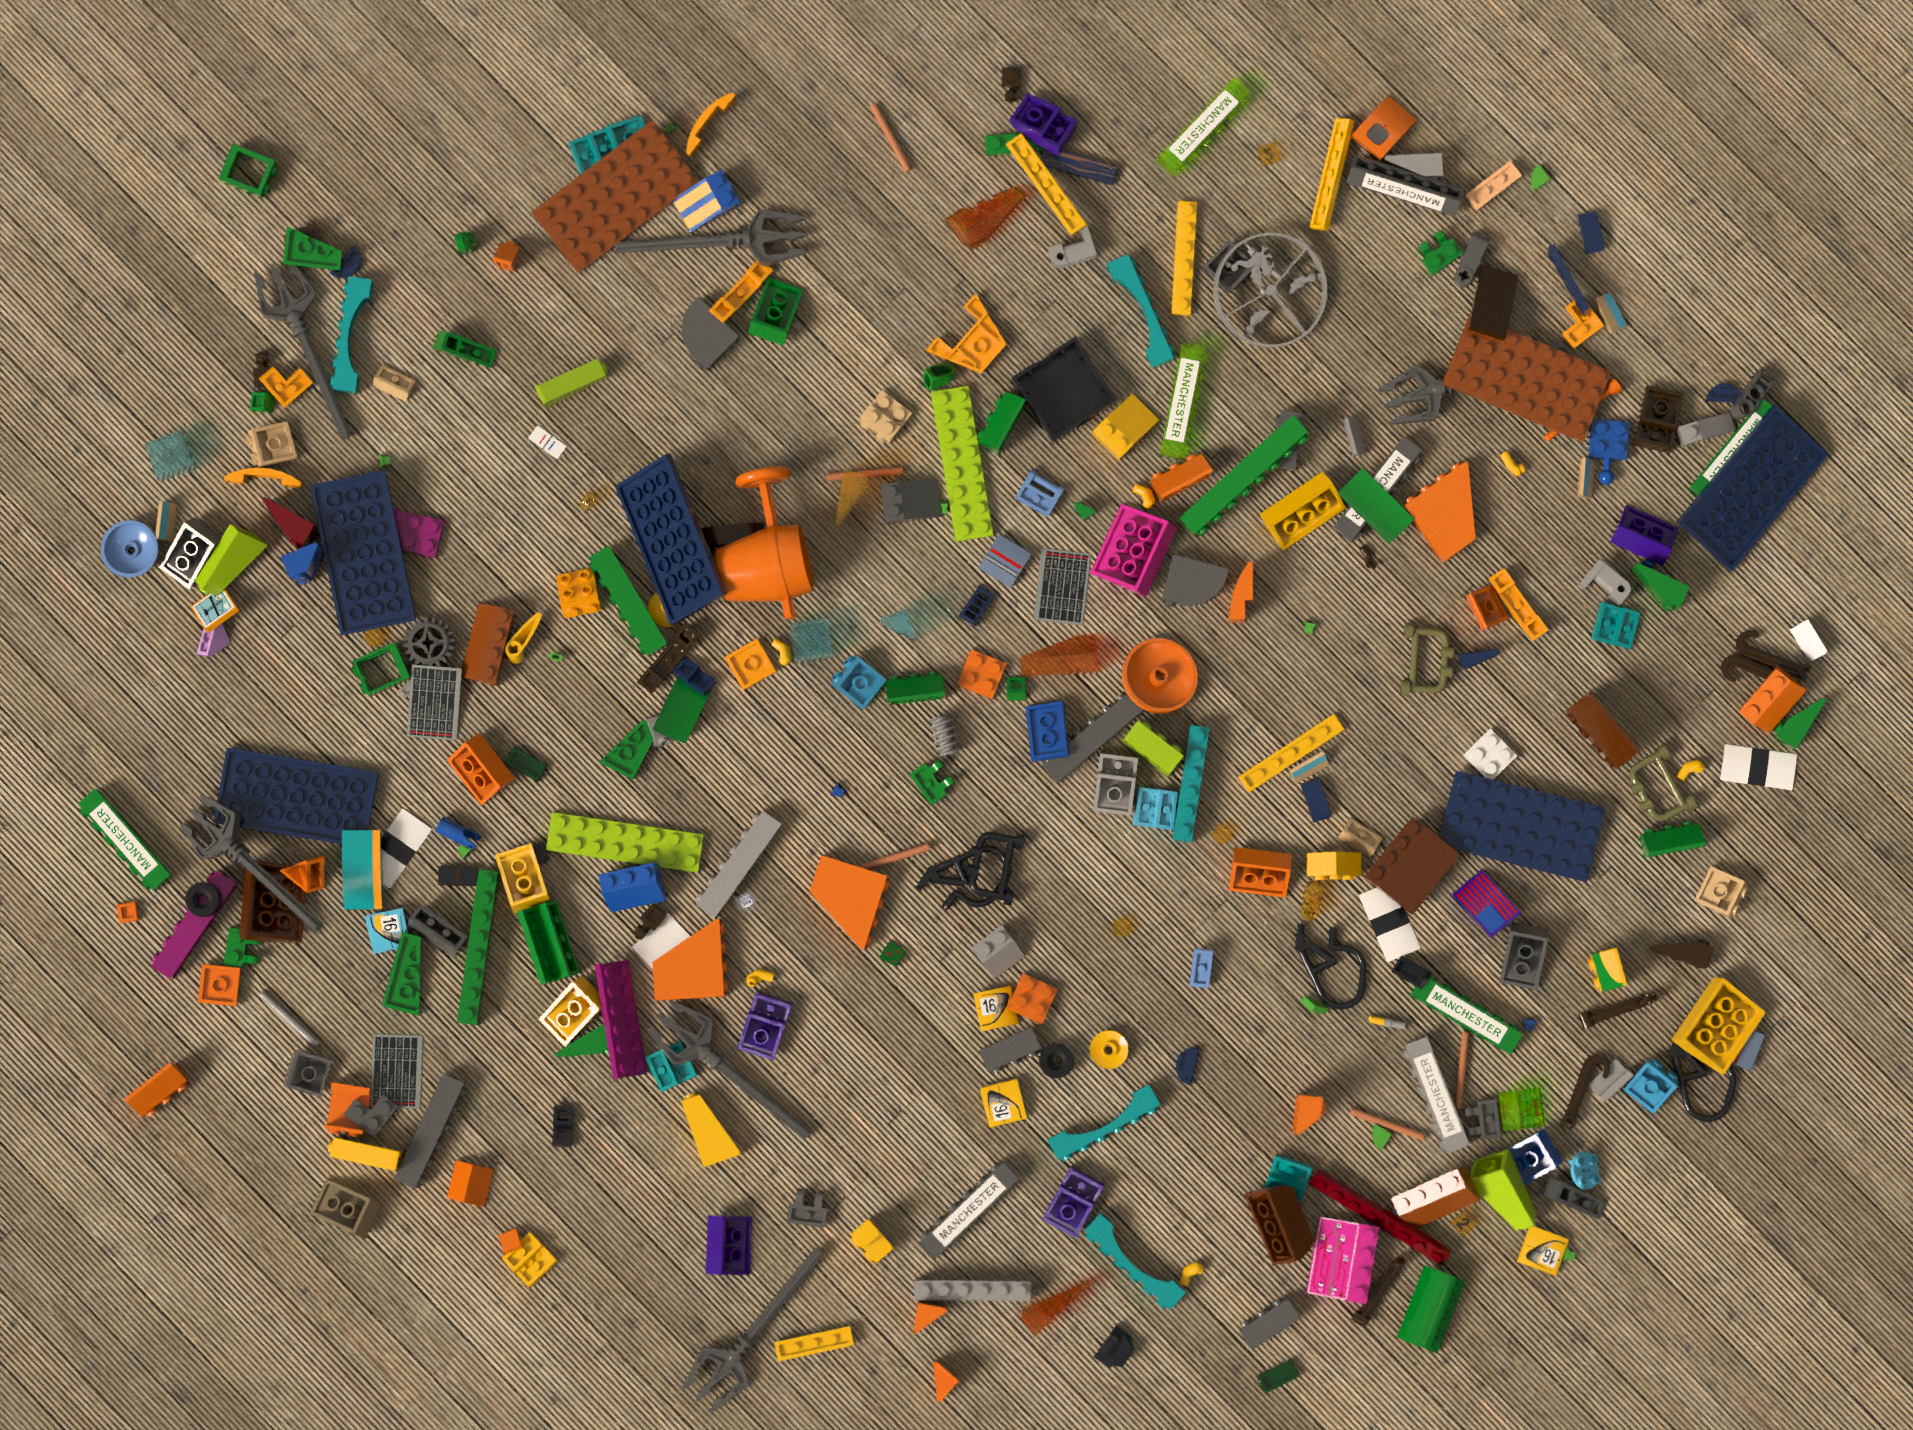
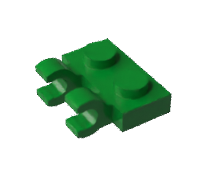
(1442, 256)
(928, 784)
(236, 950)

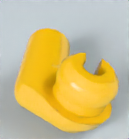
(1510, 464)
(1146, 494)
(785, 651)
(1691, 766)
(759, 975)
(1190, 1270)

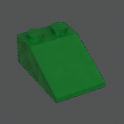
(775, 311)
(1662, 588)

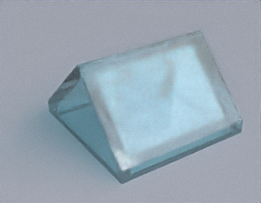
(900, 623)

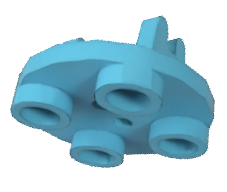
(1585, 1170)

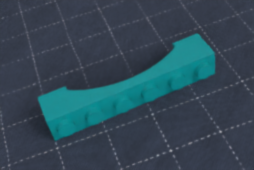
(1123, 271)
(357, 292)
(1190, 784)
(1142, 1102)
(1167, 1292)

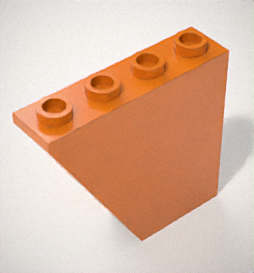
(1445, 512)
(850, 896)
(693, 967)

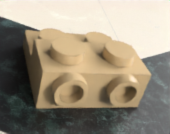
(884, 417)
(271, 445)
(1722, 892)

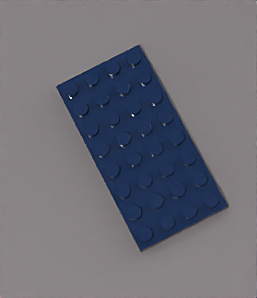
(1752, 488)
(670, 539)
(363, 552)
(295, 795)
(1521, 826)

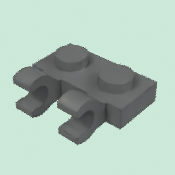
(1488, 1119)
(805, 1214)

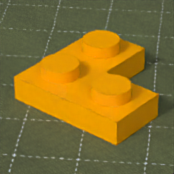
(1582, 328)
(285, 390)

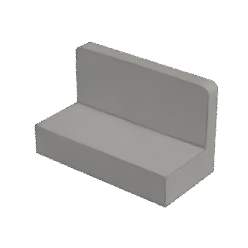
(1616, 1079)

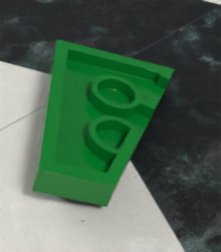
(309, 252)
(630, 752)

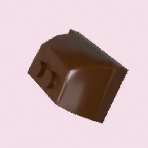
(1280, 1223)

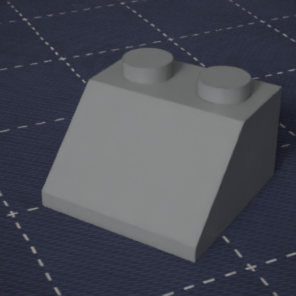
(997, 952)

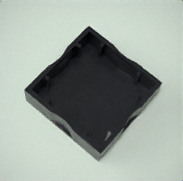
(1064, 390)

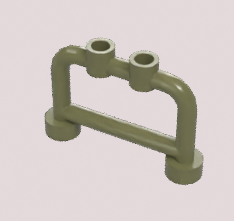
(1446, 653)
(1637, 788)

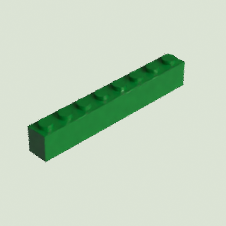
(1245, 476)
(478, 947)

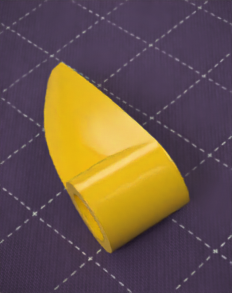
(521, 639)

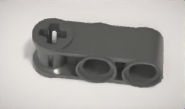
(1471, 259)
(1759, 386)

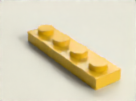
(814, 1343)

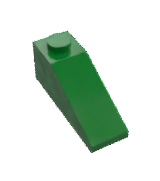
(464, 349)
(1794, 729)
(591, 1043)

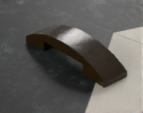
(729, 533)
(669, 658)

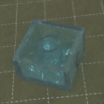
(170, 456)
(811, 640)

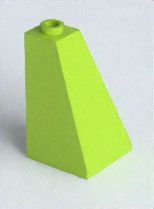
(1502, 1187)

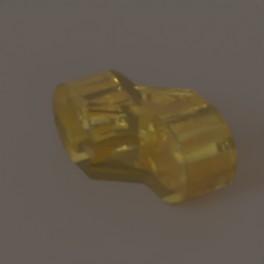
(1309, 909)

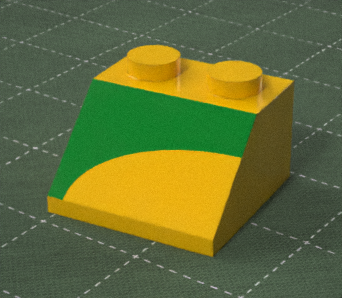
(1607, 970)

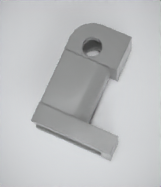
(1073, 253)
(1608, 580)

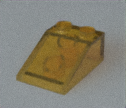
(851, 489)

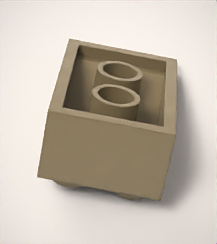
(345, 1208)

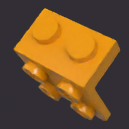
(578, 593)

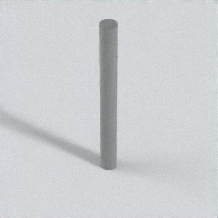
(289, 1019)

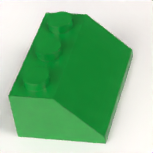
(1001, 422)
(915, 688)
(1671, 839)

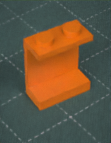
(341, 1099)

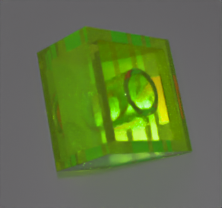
(1521, 1109)

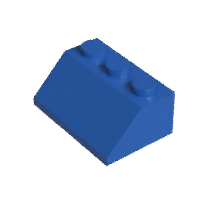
(303, 563)
(632, 887)

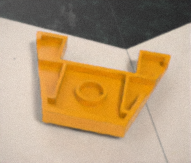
(978, 346)

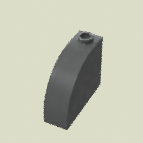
(705, 335)
(1192, 582)

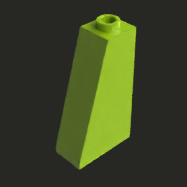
(571, 383)
(229, 559)

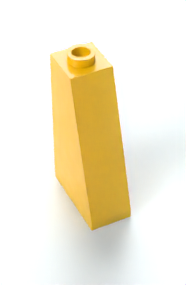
(709, 1134)
(365, 1154)

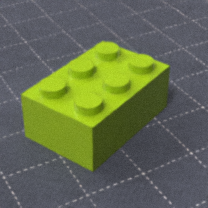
(1153, 747)

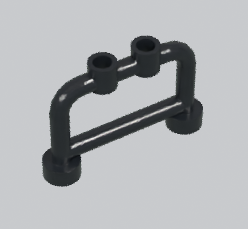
(973, 870)

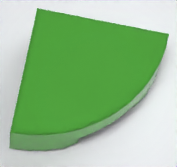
(1538, 178)
(1314, 1006)
(1380, 1136)

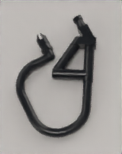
(932, 871)
(1300, 947)
(1701, 1072)

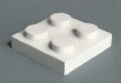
(1490, 755)

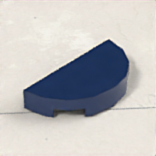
(350, 264)
(1723, 393)
(1185, 1064)

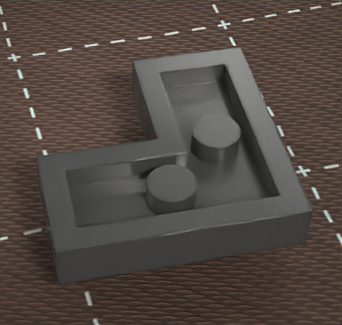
(372, 1119)

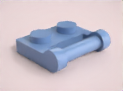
(1037, 499)

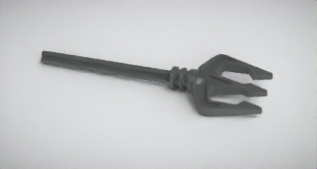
(752, 238)
(292, 313)
(1430, 392)
(226, 842)
(699, 1048)
(730, 1359)

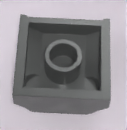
(1228, 279)
(307, 1073)

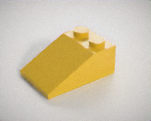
(1125, 426)
(522, 878)
(572, 1010)

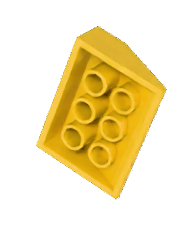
(1718, 1025)

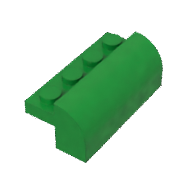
(548, 942)
(1430, 1309)

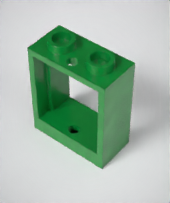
(230, 164)
(399, 661)

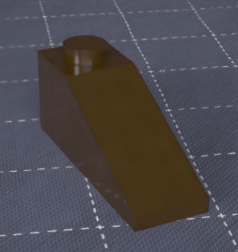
(1691, 953)

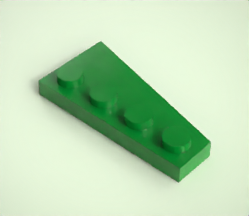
(404, 980)

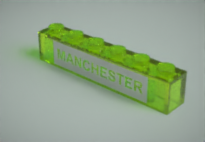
(1203, 127)
(1182, 400)

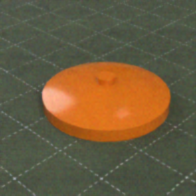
(1159, 675)

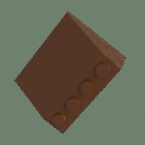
(1602, 731)
(1412, 865)
(264, 914)

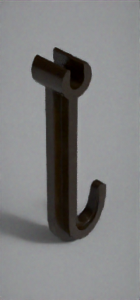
(1768, 658)
(1746, 665)
(1589, 1018)
(1581, 1086)
(1361, 1316)

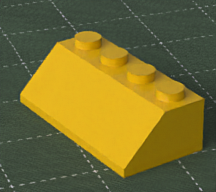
(1302, 510)

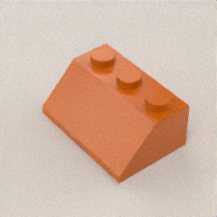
(1180, 477)
(1772, 699)
(480, 769)
(1260, 872)
(158, 1090)
(1306, 1112)

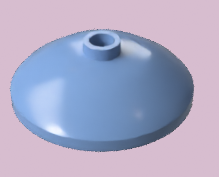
(116, 548)

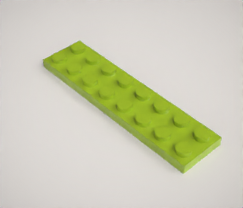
(962, 463)
(624, 842)

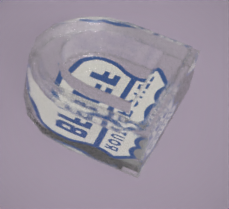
(746, 901)

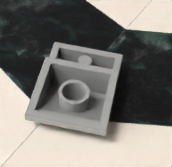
(1115, 783)

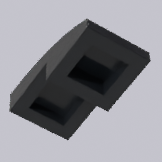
(563, 1126)

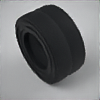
(195, 891)
(1045, 1060)

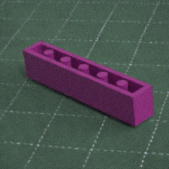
(190, 930)

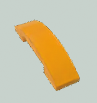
(723, 105)
(741, 292)
(241, 475)
(1517, 605)

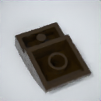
(1658, 419)

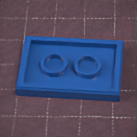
(1047, 731)

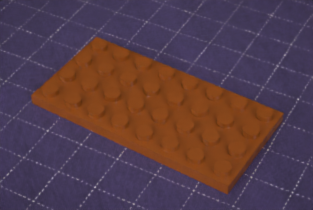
(614, 196)
(1528, 380)

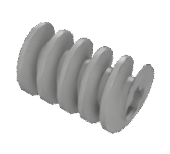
(944, 735)

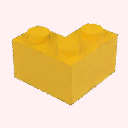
(1334, 865)
(871, 1241)

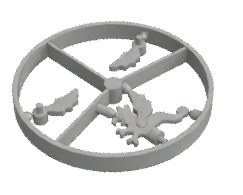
(1259, 261)

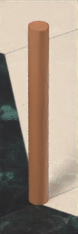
(890, 137)
(869, 473)
(895, 857)
(1461, 1070)
(1386, 1123)

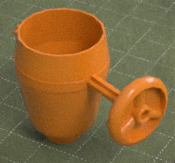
(770, 562)

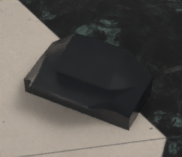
(1115, 1349)

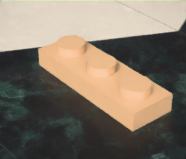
(1493, 185)

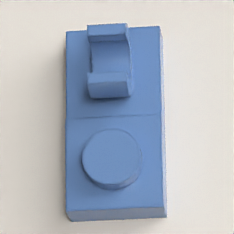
(1201, 967)

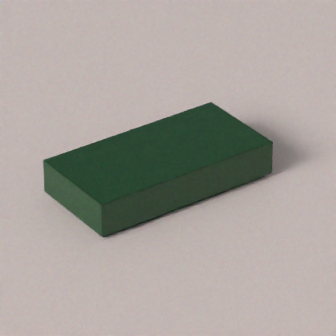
(526, 764)
(1277, 1376)

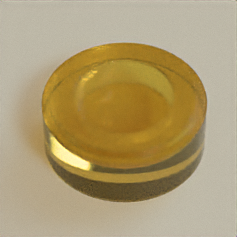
(588, 501)
(373, 638)
(1222, 834)
(1121, 927)

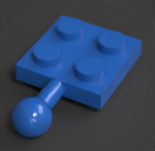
(1609, 442)

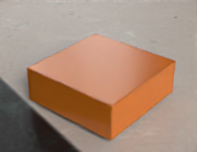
(128, 912)
(511, 1241)

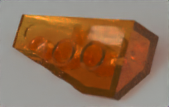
(980, 222)
(1068, 657)
(1043, 1312)

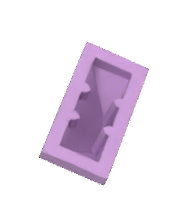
(213, 641)

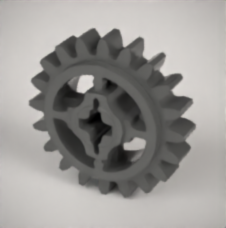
(426, 626)

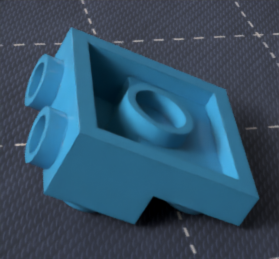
(858, 681)
(1652, 1085)

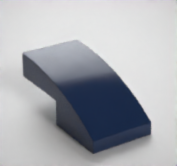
(1591, 232)
(694, 677)
(1315, 800)

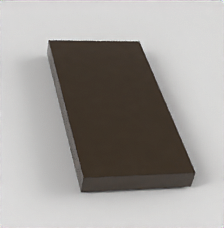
(1493, 302)

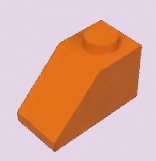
(507, 256)

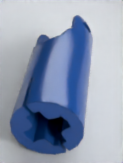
(457, 832)

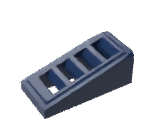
(967, 618)
(1473, 658)

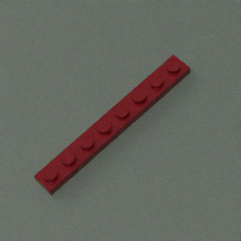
(1380, 1217)

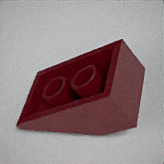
(296, 528)

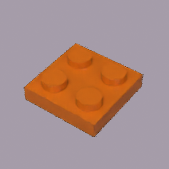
(981, 674)
(219, 985)
(1032, 998)

